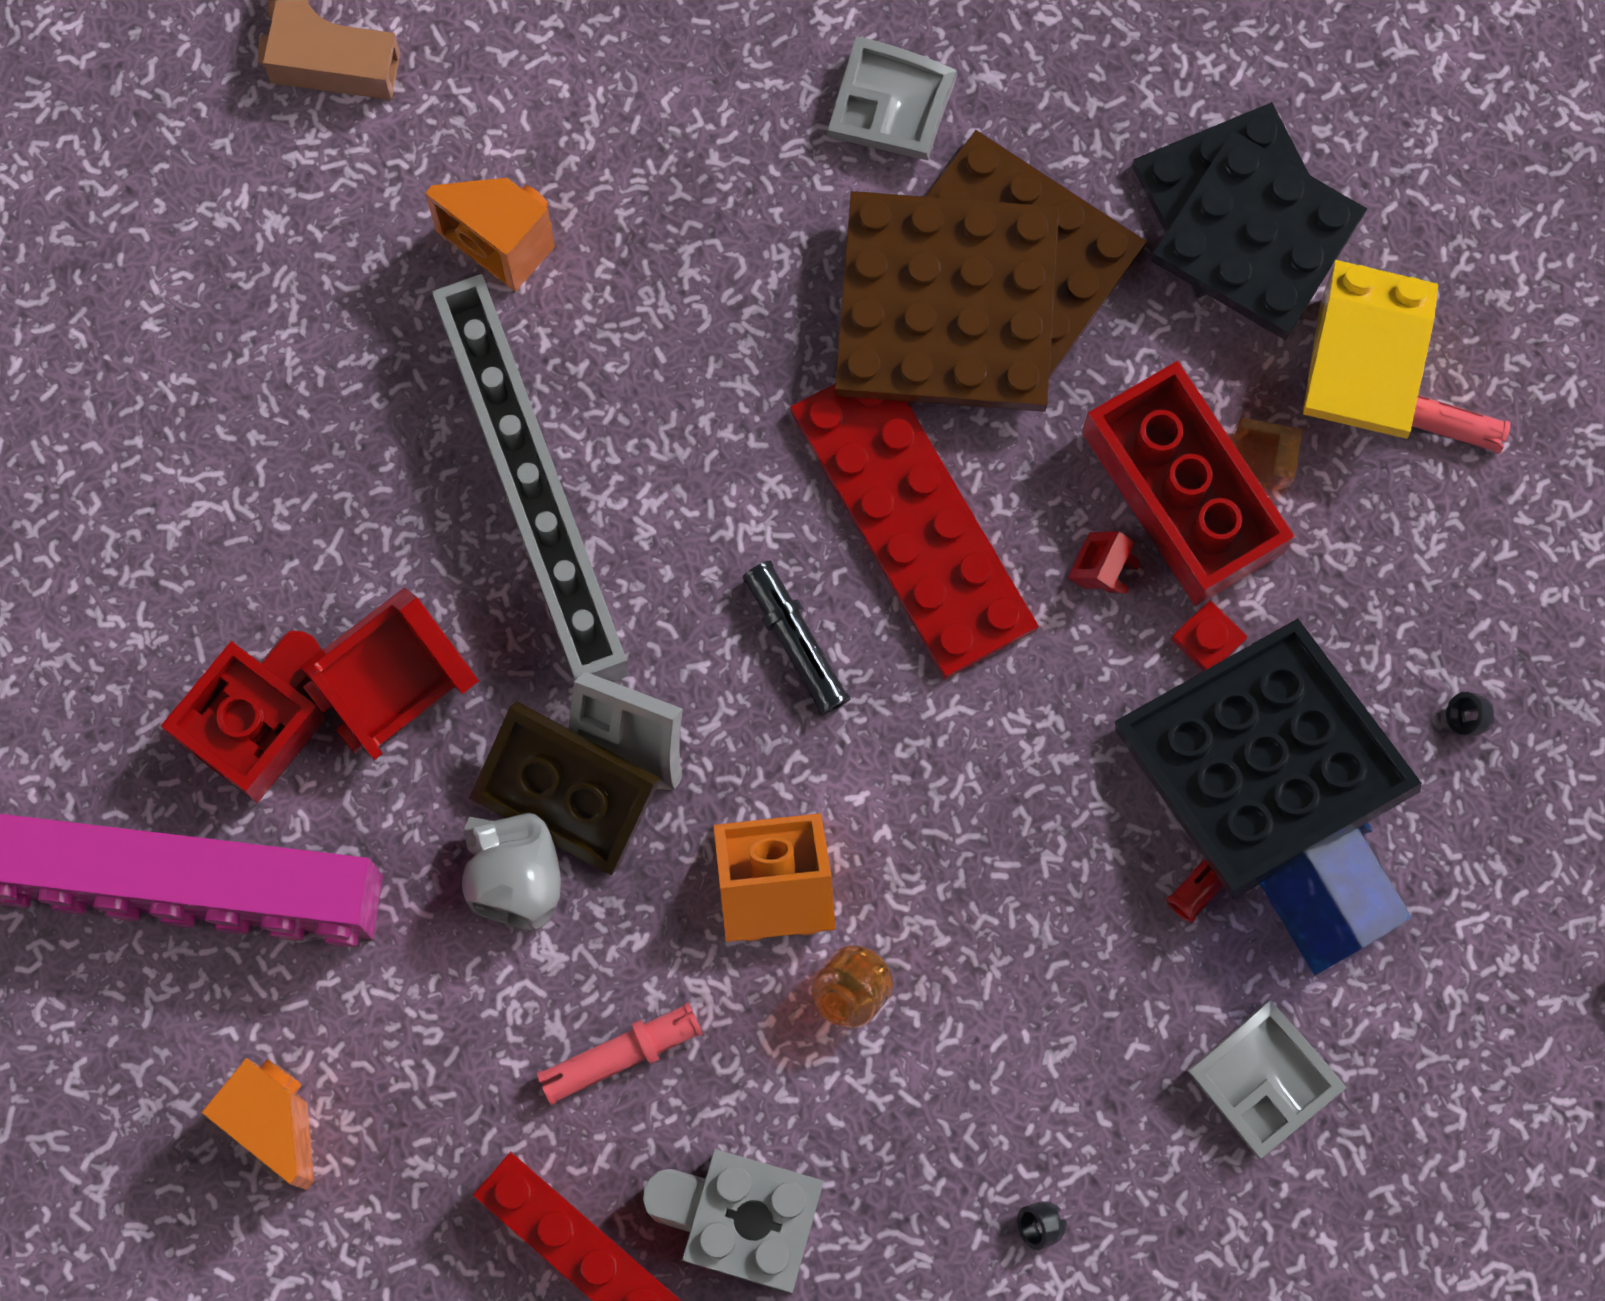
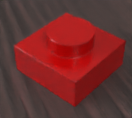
(1209, 637)

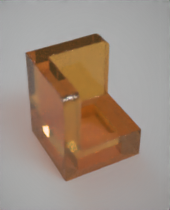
(1269, 451)

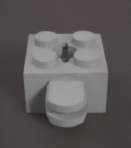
(740, 1219)

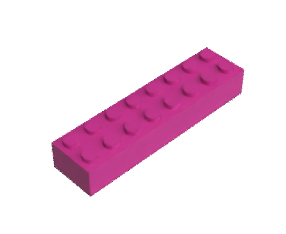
(188, 880)

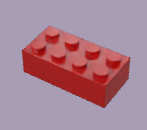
(1187, 483)

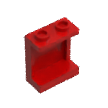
(385, 672)

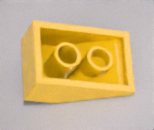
(1370, 348)

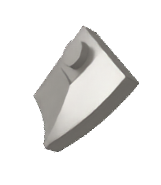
(891, 99)
(629, 726)
(1266, 1079)

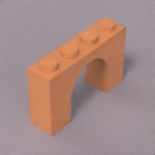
(327, 56)

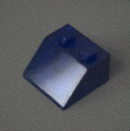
(1335, 900)

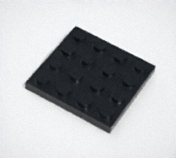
(1267, 757)

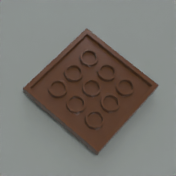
(1090, 245)
(947, 301)

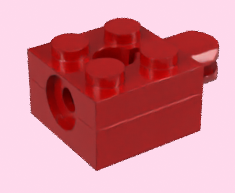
(250, 714)

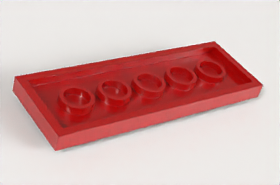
(916, 526)

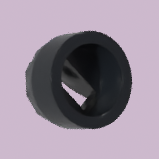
(1469, 702)
(1052, 1226)

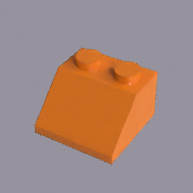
(494, 225)
(774, 877)
(267, 1118)

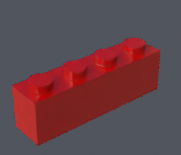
(566, 1236)

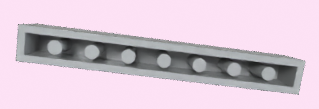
(530, 480)

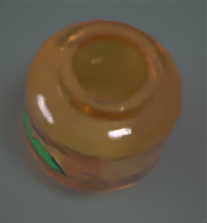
(852, 986)

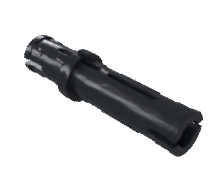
(785, 619)

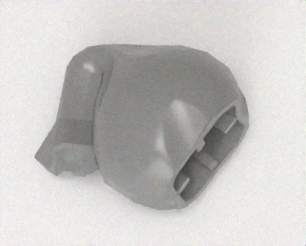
(512, 872)

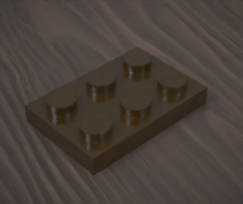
(572, 784)

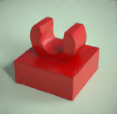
(1102, 561)

